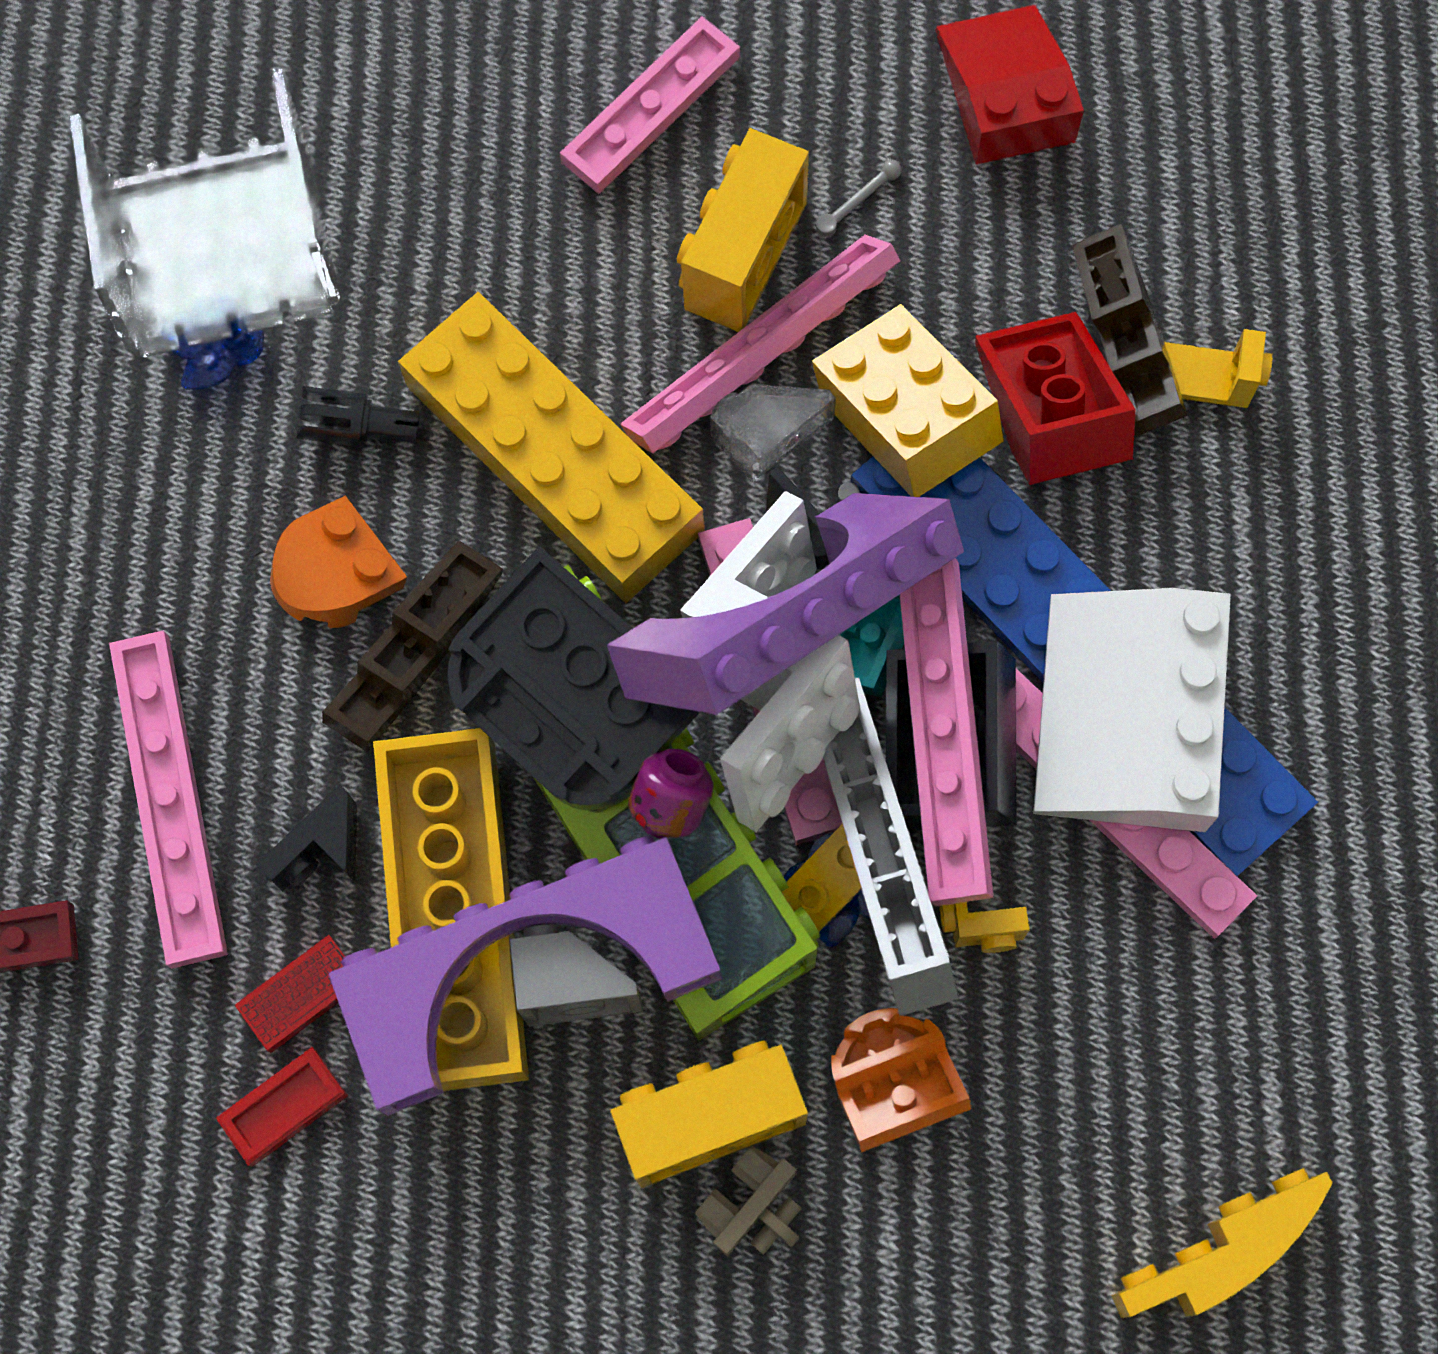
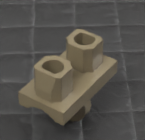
(767, 1181)

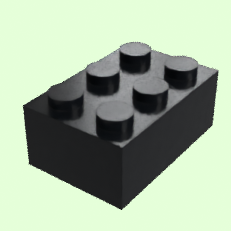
(995, 720)

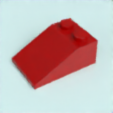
(1010, 84)
(1057, 398)

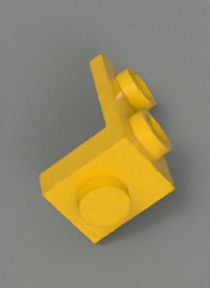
(1221, 374)
(825, 881)
(992, 929)

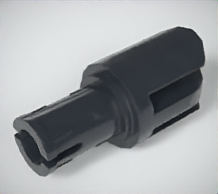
(362, 419)

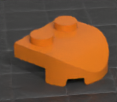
(332, 566)
(895, 1077)

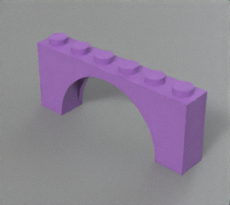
(715, 659)
(398, 994)

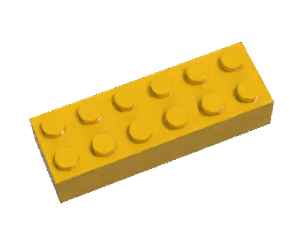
(552, 447)
(440, 857)

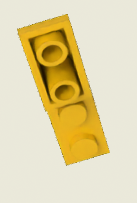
(1248, 1243)

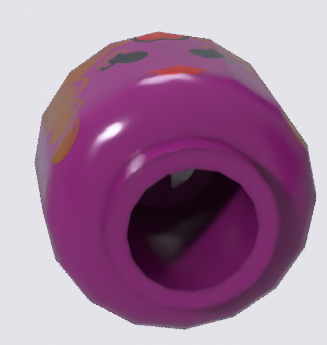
(670, 794)

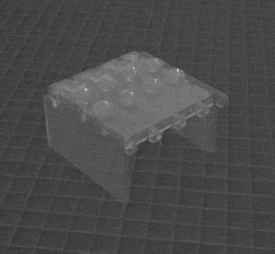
(208, 240)

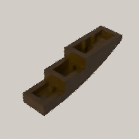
(1129, 328)
(412, 645)

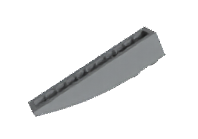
(888, 867)

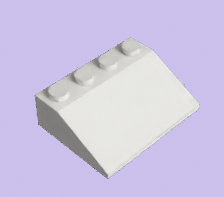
(1134, 707)

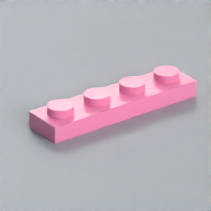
(650, 105)

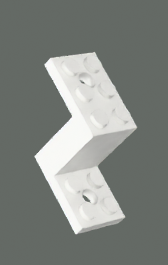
(803, 703)

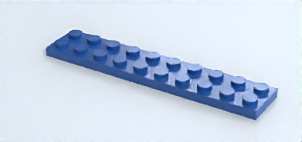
(1008, 579)

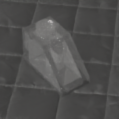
(768, 424)

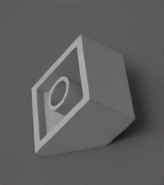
(566, 979)

